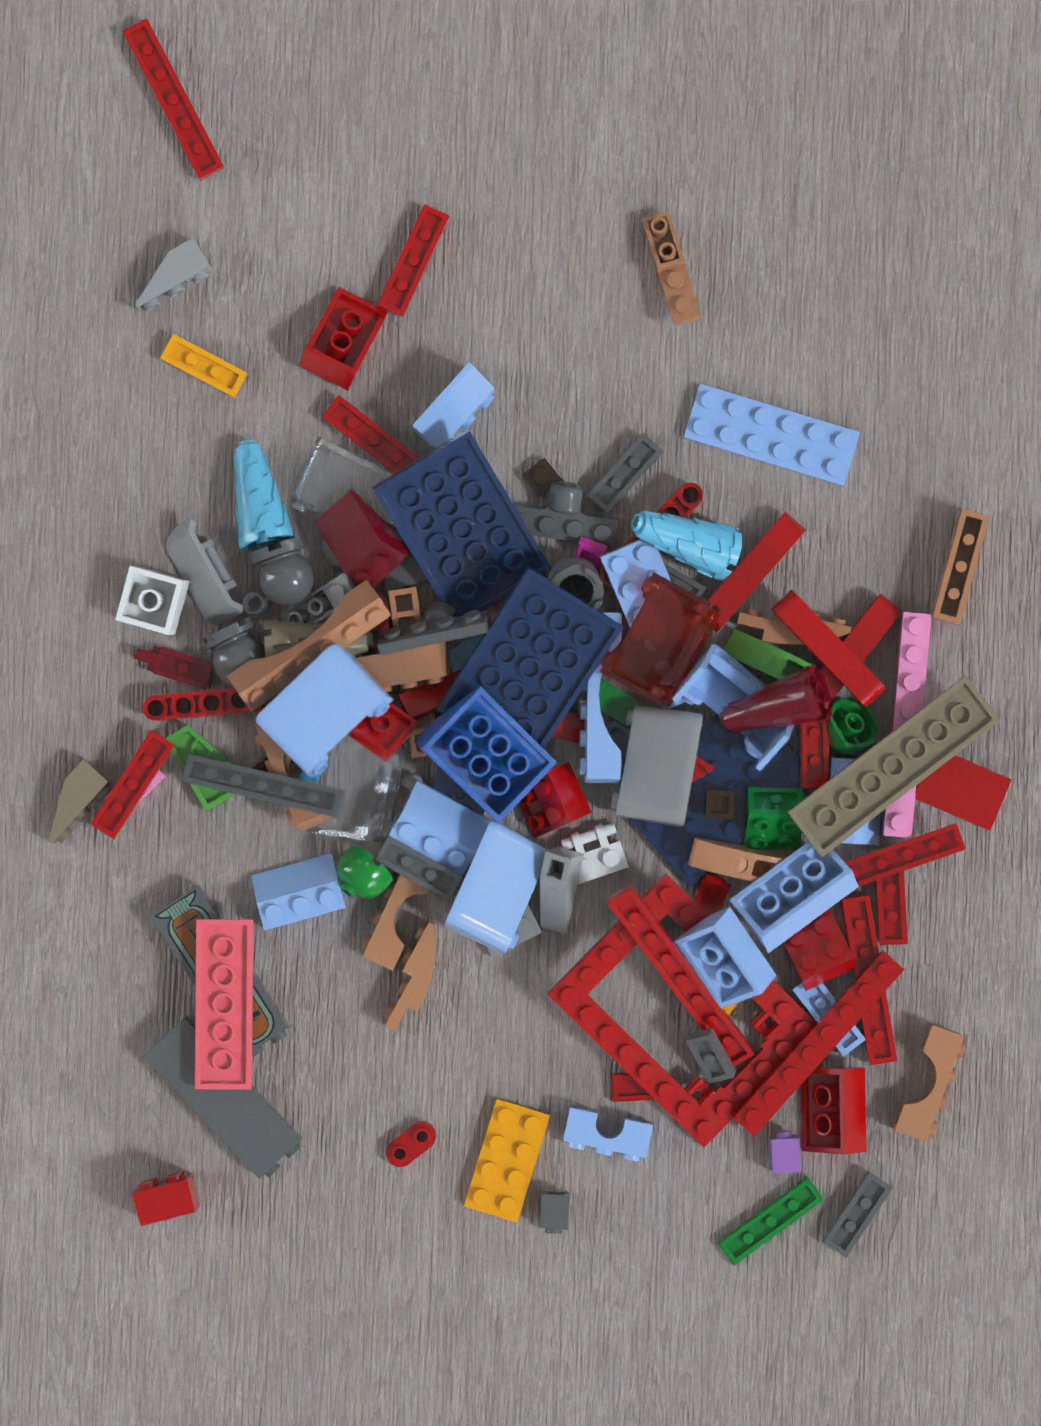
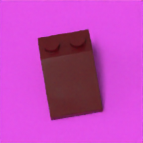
(361, 540)

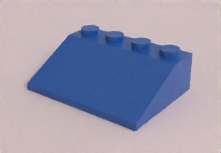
(486, 753)

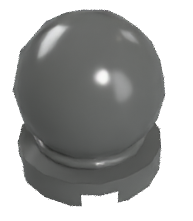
(284, 574)
(579, 579)
(233, 648)

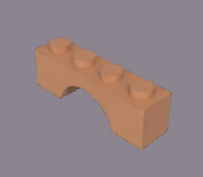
(280, 764)
(385, 945)
(918, 1116)

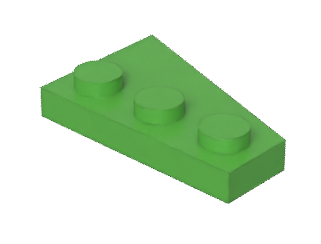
(190, 742)

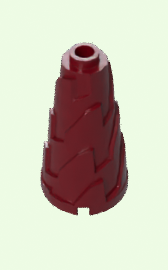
(784, 703)

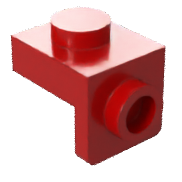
(712, 893)

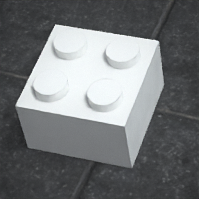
(152, 600)

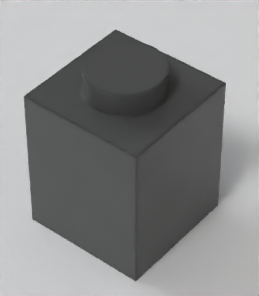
(554, 1211)

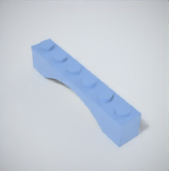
(601, 754)

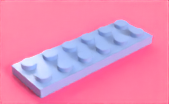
(771, 435)
(626, 572)

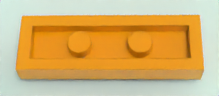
(204, 365)

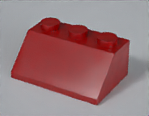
(834, 1110)

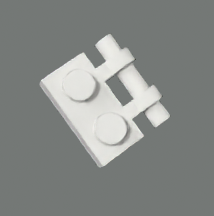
(600, 861)

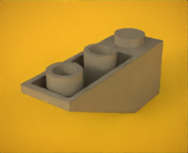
(77, 794)

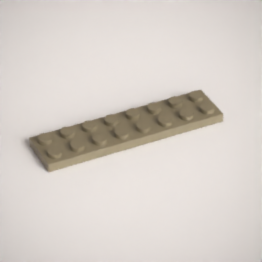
(893, 766)

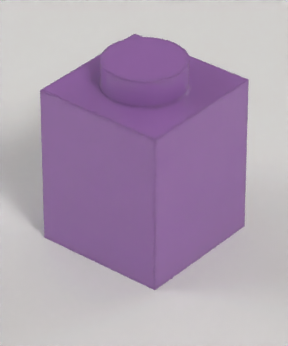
(785, 1153)

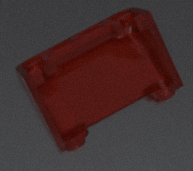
(662, 640)

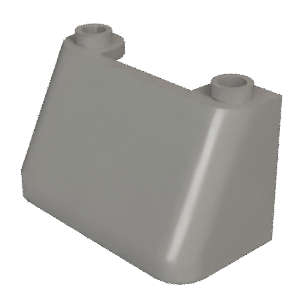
(658, 765)

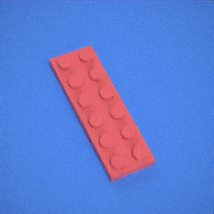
(224, 1004)

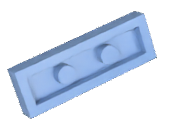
(818, 1002)

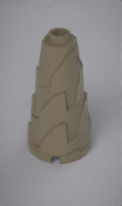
(285, 635)

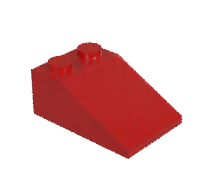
(343, 338)

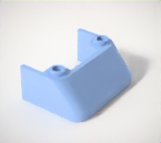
(723, 679)

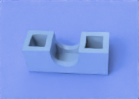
(630, 1140)

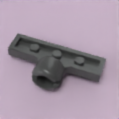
(565, 519)
(436, 627)

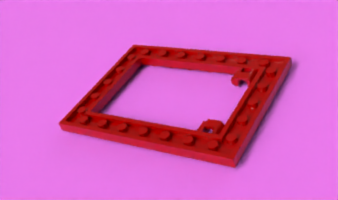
(715, 1108)

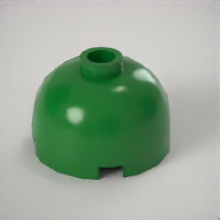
(851, 727)
(361, 874)

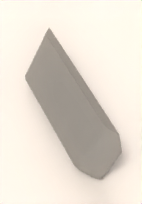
(206, 574)

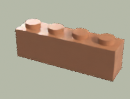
(959, 567)
(409, 666)

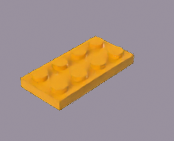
(507, 1160)

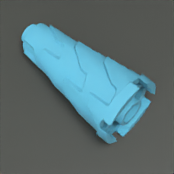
(260, 513)
(691, 541)

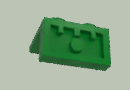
(768, 821)

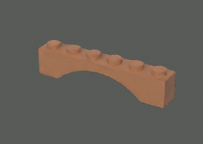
(406, 612)
(266, 677)

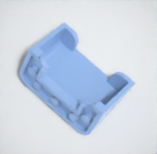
(322, 708)
(497, 888)

